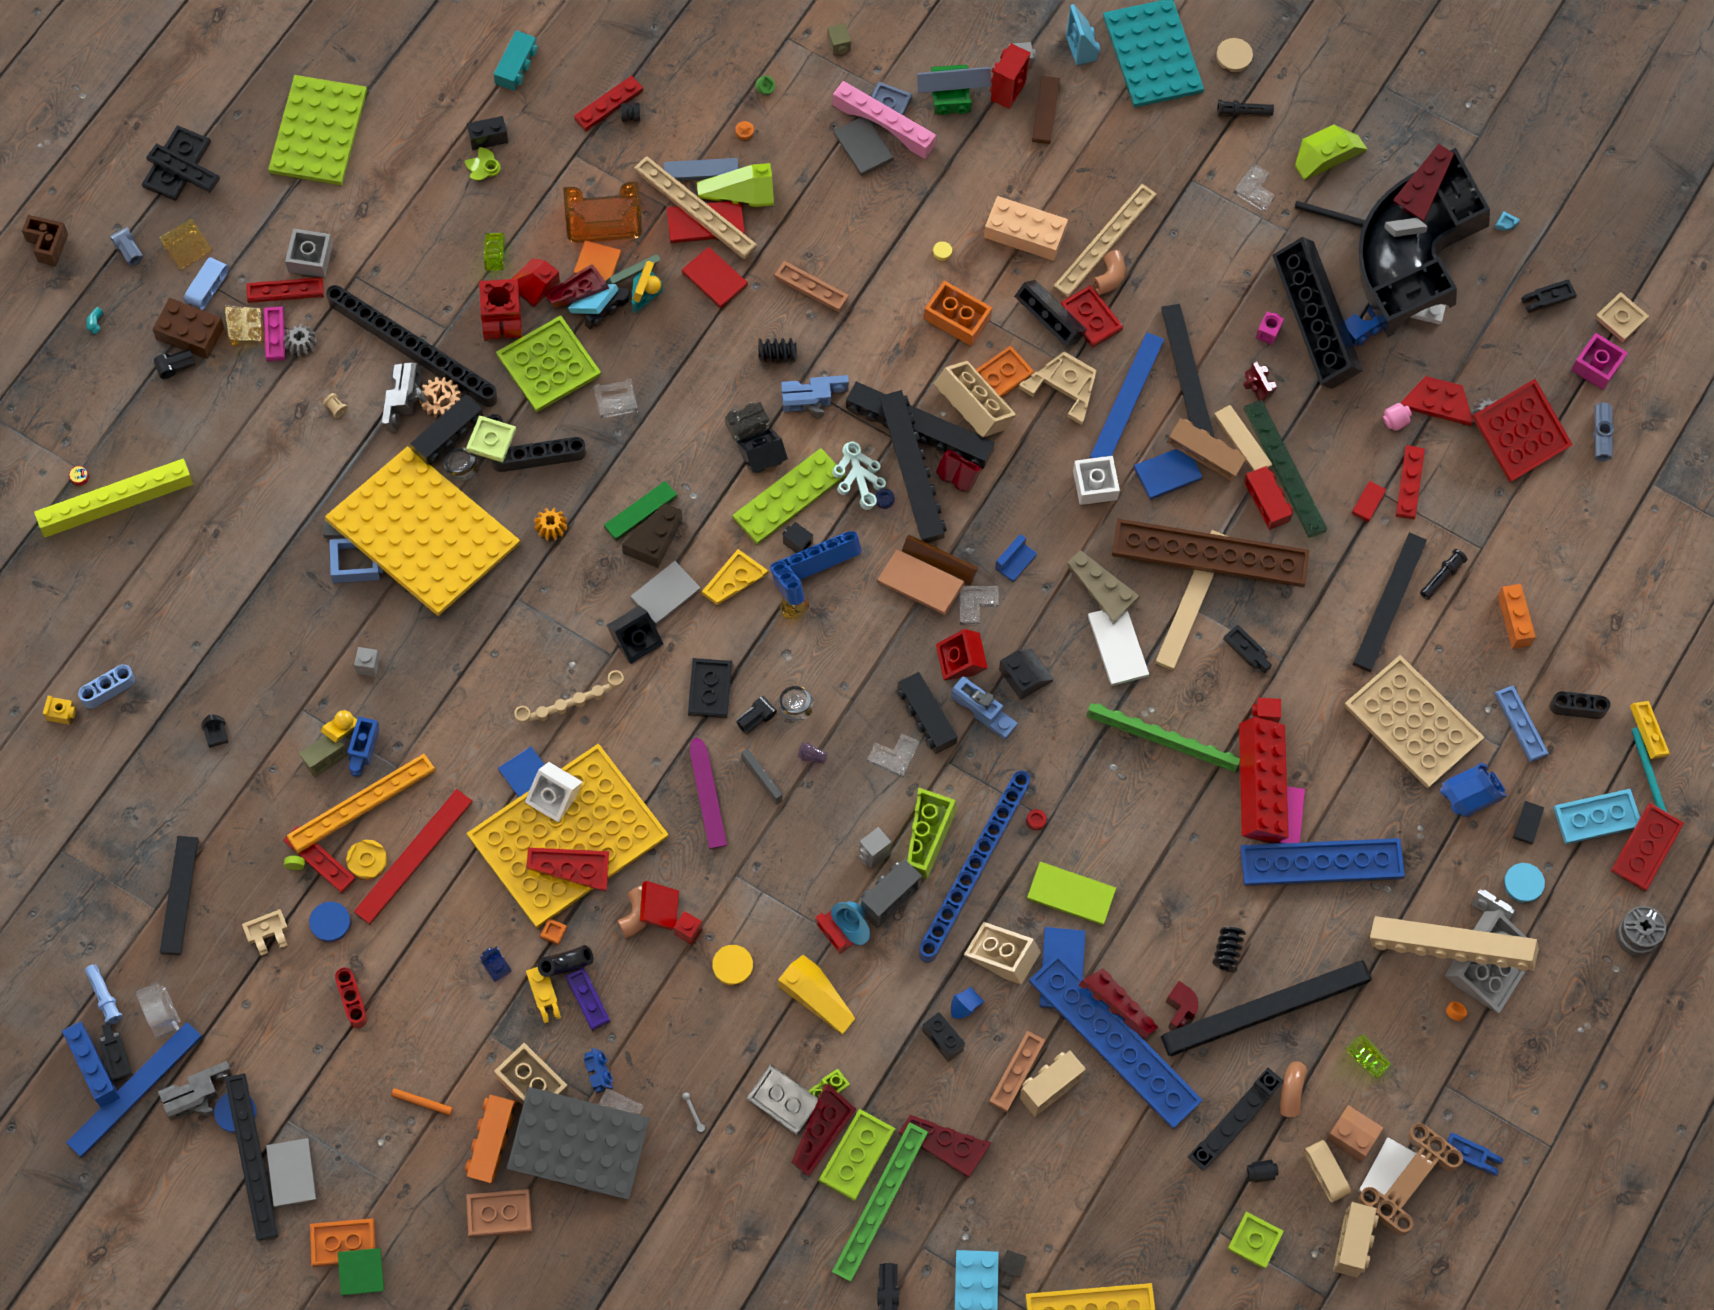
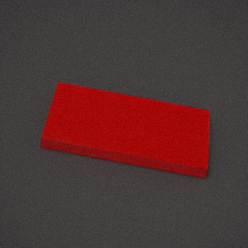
(685, 229)
(1647, 847)

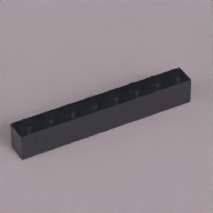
(931, 429)
(912, 467)

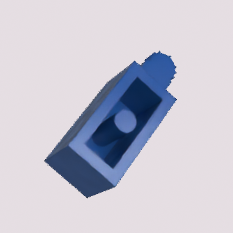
(362, 744)

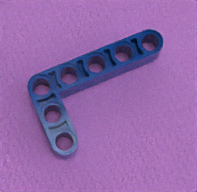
(793, 568)

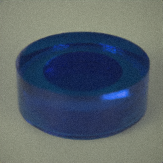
(884, 498)

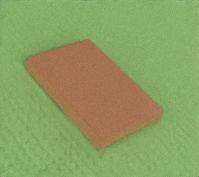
(499, 1213)

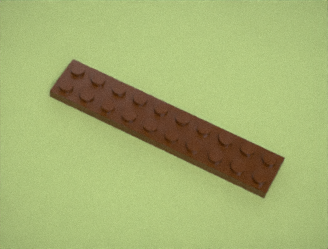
(1210, 553)

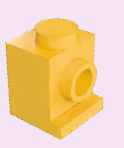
(62, 716)

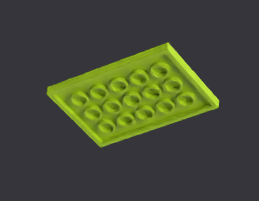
(318, 130)

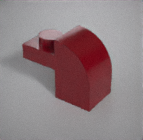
(1185, 1001)

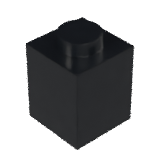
(797, 538)

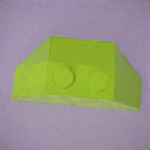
(1327, 150)

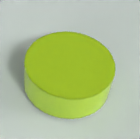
(294, 863)

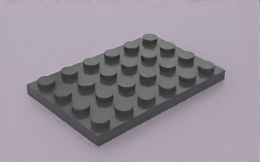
(578, 1143)

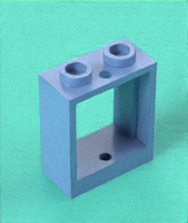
(349, 575)

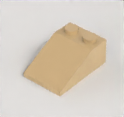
(1003, 952)

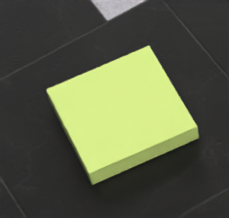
(491, 439)

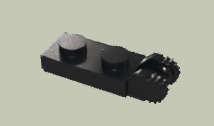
(1550, 295)
(618, 300)

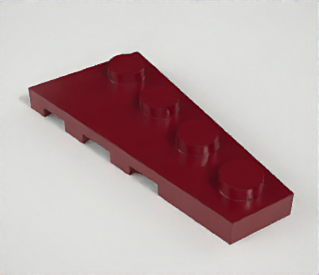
(1422, 187)
(1119, 1001)

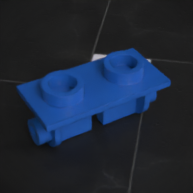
(596, 1062)

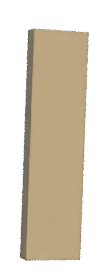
(1242, 438)

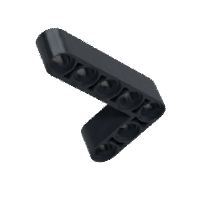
(547, 448)

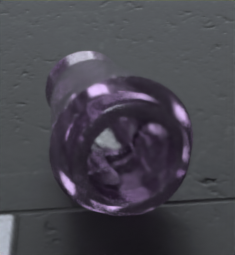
(811, 753)

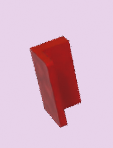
(833, 932)

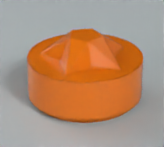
(744, 130)
(1456, 1011)

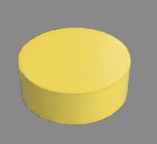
(942, 251)

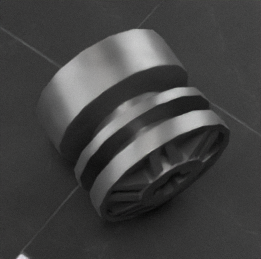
(1632, 936)

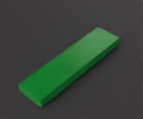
(640, 511)

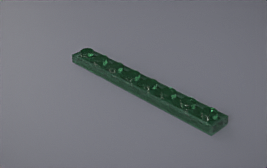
(1285, 469)

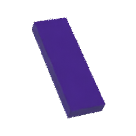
(587, 999)

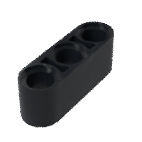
(1587, 700)

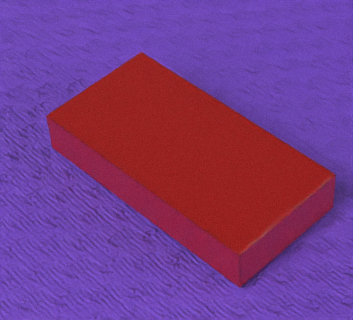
(1368, 501)

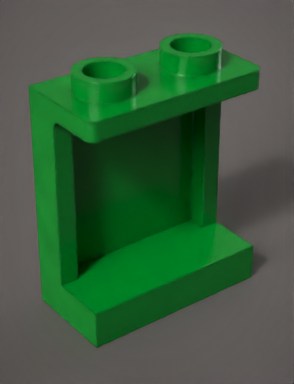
(951, 100)

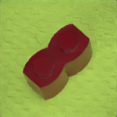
(958, 471)

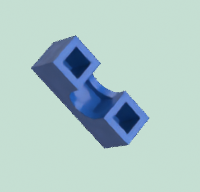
(1360, 329)

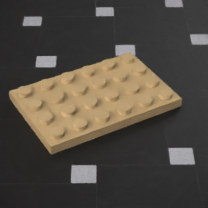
(1413, 721)

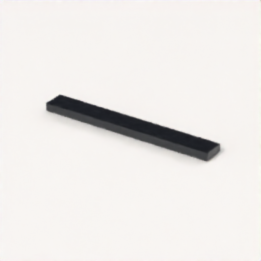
(1186, 367)
(1389, 602)
(251, 1157)

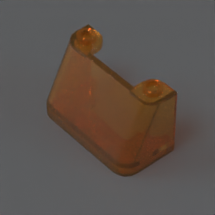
(603, 216)

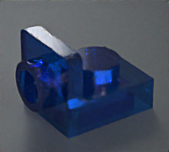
(495, 963)

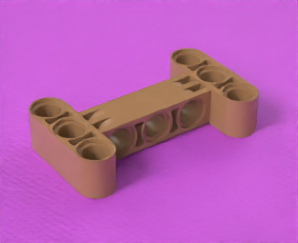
(1411, 1178)

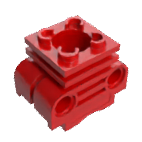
(501, 319)

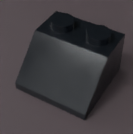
(762, 450)
(635, 634)
(1024, 672)

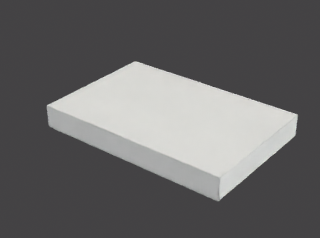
(1387, 1167)

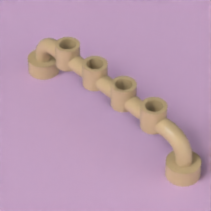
(523, 714)

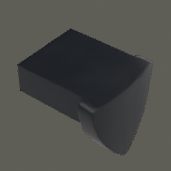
(214, 730)

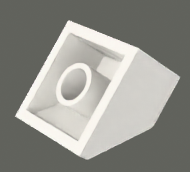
(553, 791)

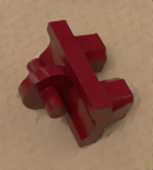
(1257, 381)

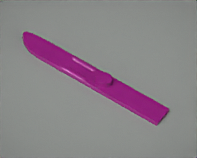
(707, 794)

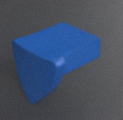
(965, 1003)

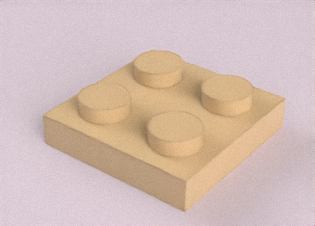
(1621, 317)

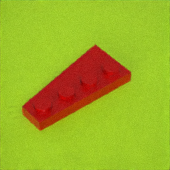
(576, 866)

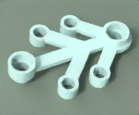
(859, 473)

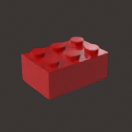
(1009, 75)

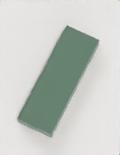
(631, 271)

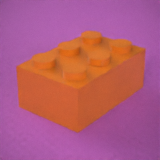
(957, 313)

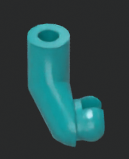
(91, 320)

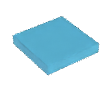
(594, 303)

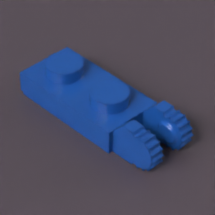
(1475, 1154)

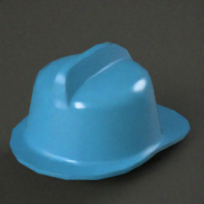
(851, 920)

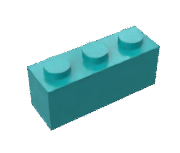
(515, 60)

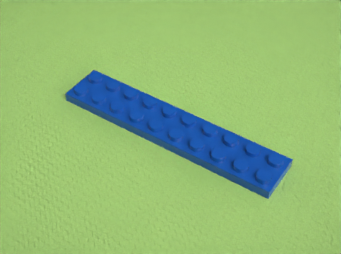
(1116, 1042)

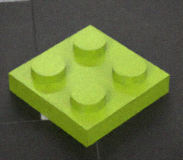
(1255, 1240)

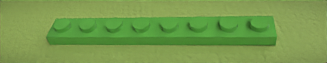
(1169, 739)
(880, 1202)

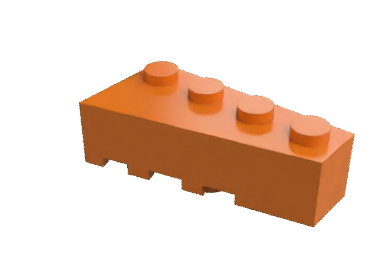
(491, 1138)

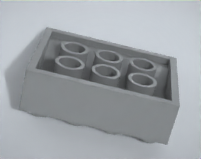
(1488, 982)

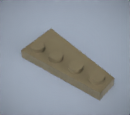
(1109, 592)

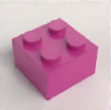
(1599, 361)

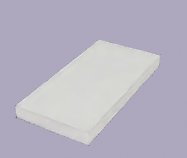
(1118, 648)

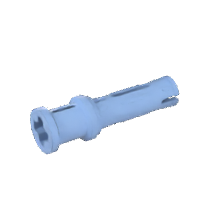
(106, 1001)

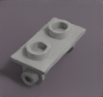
(1485, 902)

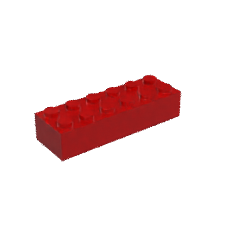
(1263, 780)

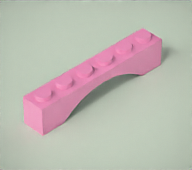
(911, 134)

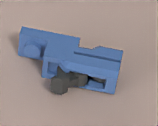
(813, 395)
(984, 707)

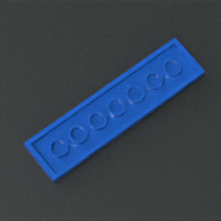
(1322, 862)

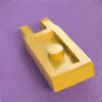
(543, 993)

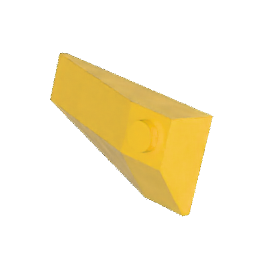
(813, 990)

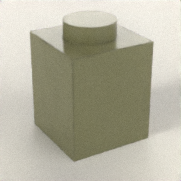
(839, 39)

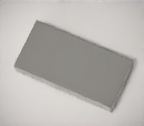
(1405, 227)

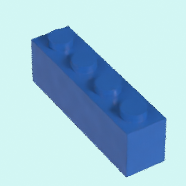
(90, 1064)

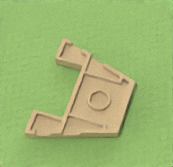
(1070, 378)

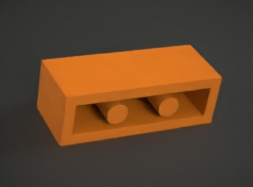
(1516, 616)

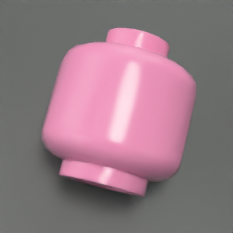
(1397, 417)

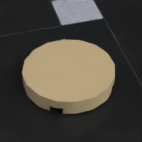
(1234, 54)

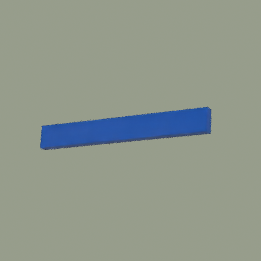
(1127, 396)
(134, 1089)

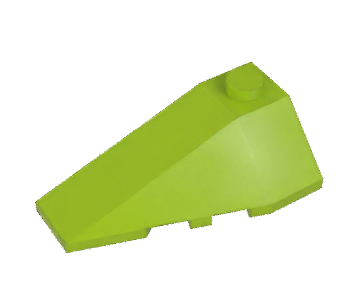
(747, 185)

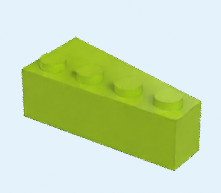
(930, 826)

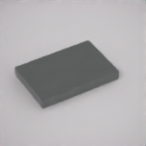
(863, 145)

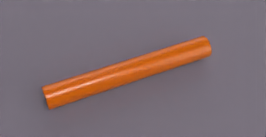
(422, 1101)

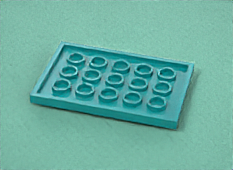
(1153, 52)

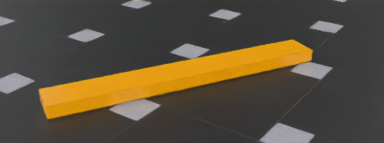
(360, 803)

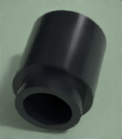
(1262, 1171)

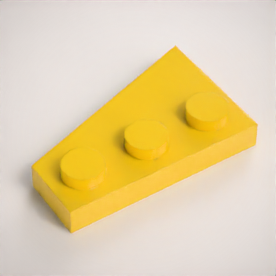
(733, 577)

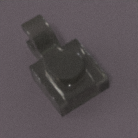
(1012, 1266)

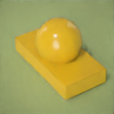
(650, 284)
(340, 726)

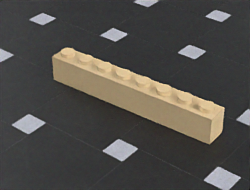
(1454, 943)

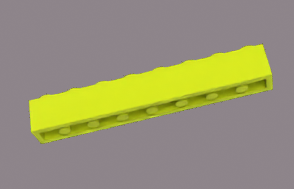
(113, 498)

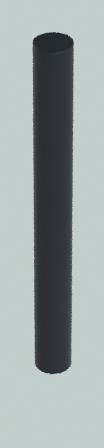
(1329, 213)

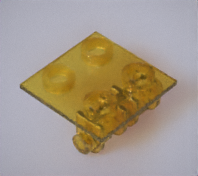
(185, 243)
(244, 324)

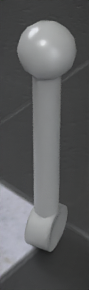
(700, 1127)

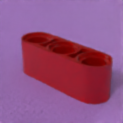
(346, 989)

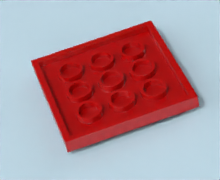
(1522, 430)

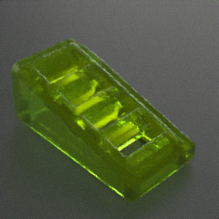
(497, 261)
(1368, 1045)

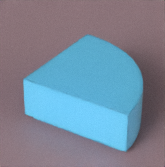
(1506, 222)

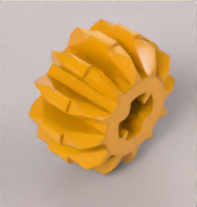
(550, 530)

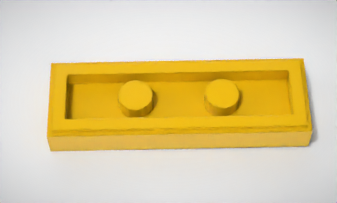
(1649, 730)

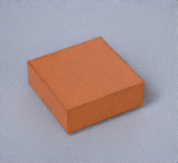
(553, 931)

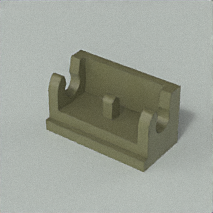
(322, 755)

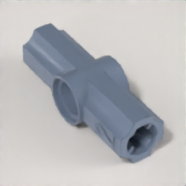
(1603, 422)

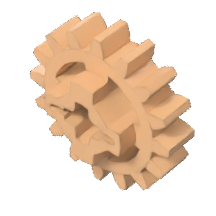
(434, 391)

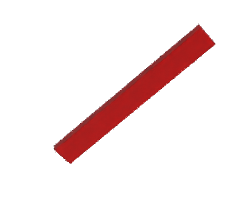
(413, 857)

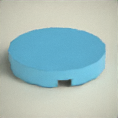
(1524, 882)

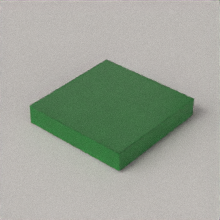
(360, 1271)

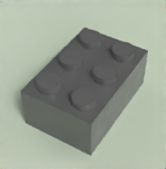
(890, 892)

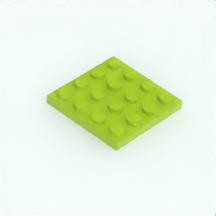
(548, 364)

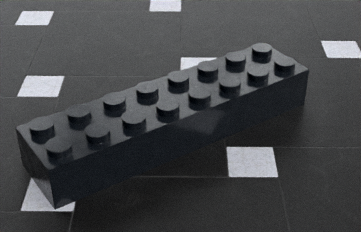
(1317, 313)

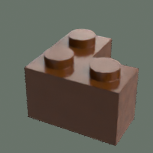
(47, 236)

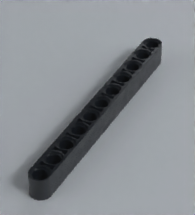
(407, 338)
(1266, 1008)

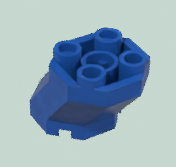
(1473, 790)

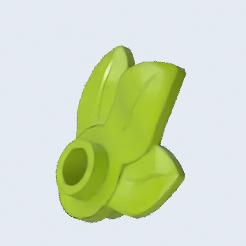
(481, 165)

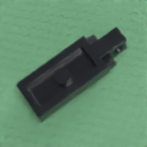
(1247, 648)
(114, 1054)

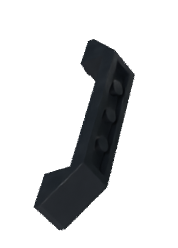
(1236, 1119)

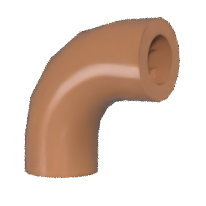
(1114, 275)
(631, 924)
(1292, 1089)

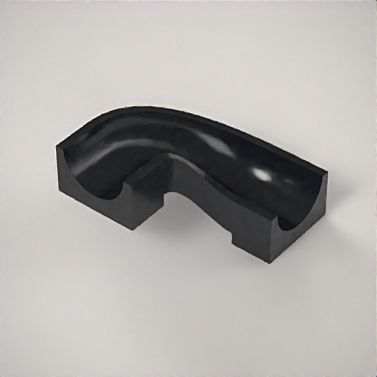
(1404, 271)

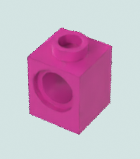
(1270, 334)

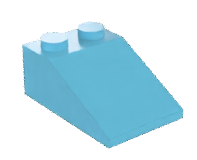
(1081, 37)

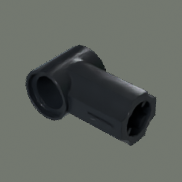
(168, 365)
(759, 712)

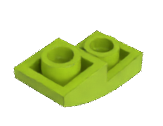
(835, 1080)

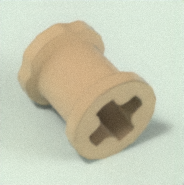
(335, 406)

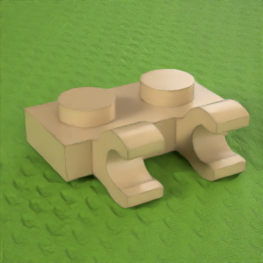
(265, 927)

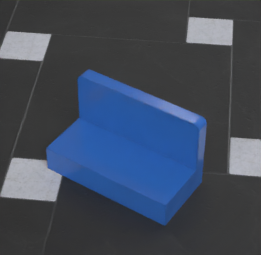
(1015, 559)

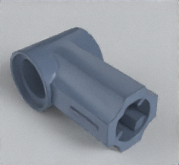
(126, 244)

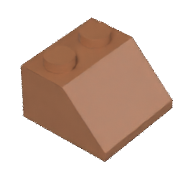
(1354, 1133)

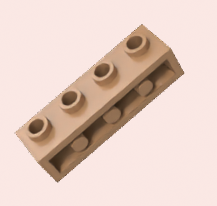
(1206, 449)

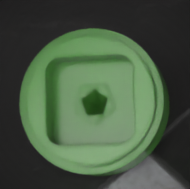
(765, 85)

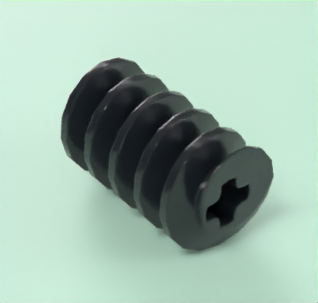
(777, 350)
(1227, 948)

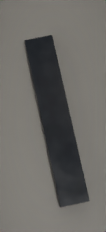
(179, 895)

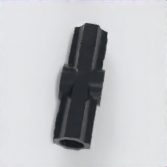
(888, 1291)

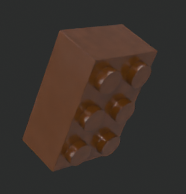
(188, 328)

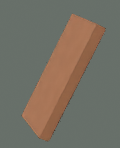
(920, 582)

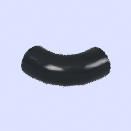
(565, 961)

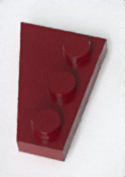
(577, 287)

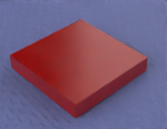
(659, 905)

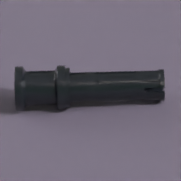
(1235, 108)
(1449, 567)

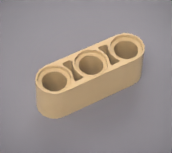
(1327, 1171)

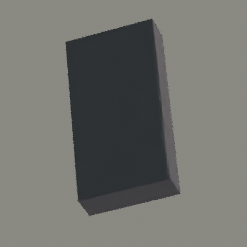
(1528, 822)

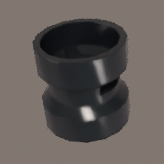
(630, 112)

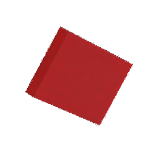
(714, 277)
(1093, 315)

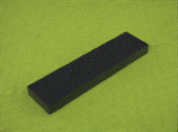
(183, 168)

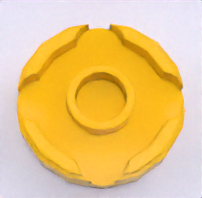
(366, 859)
(732, 965)

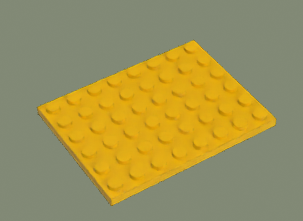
(422, 531)
(601, 818)

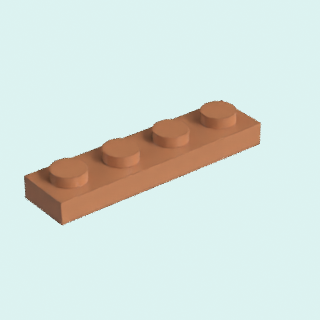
(811, 286)
(1017, 1071)

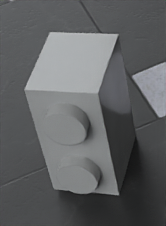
(874, 848)

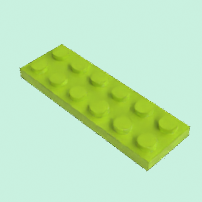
(788, 497)

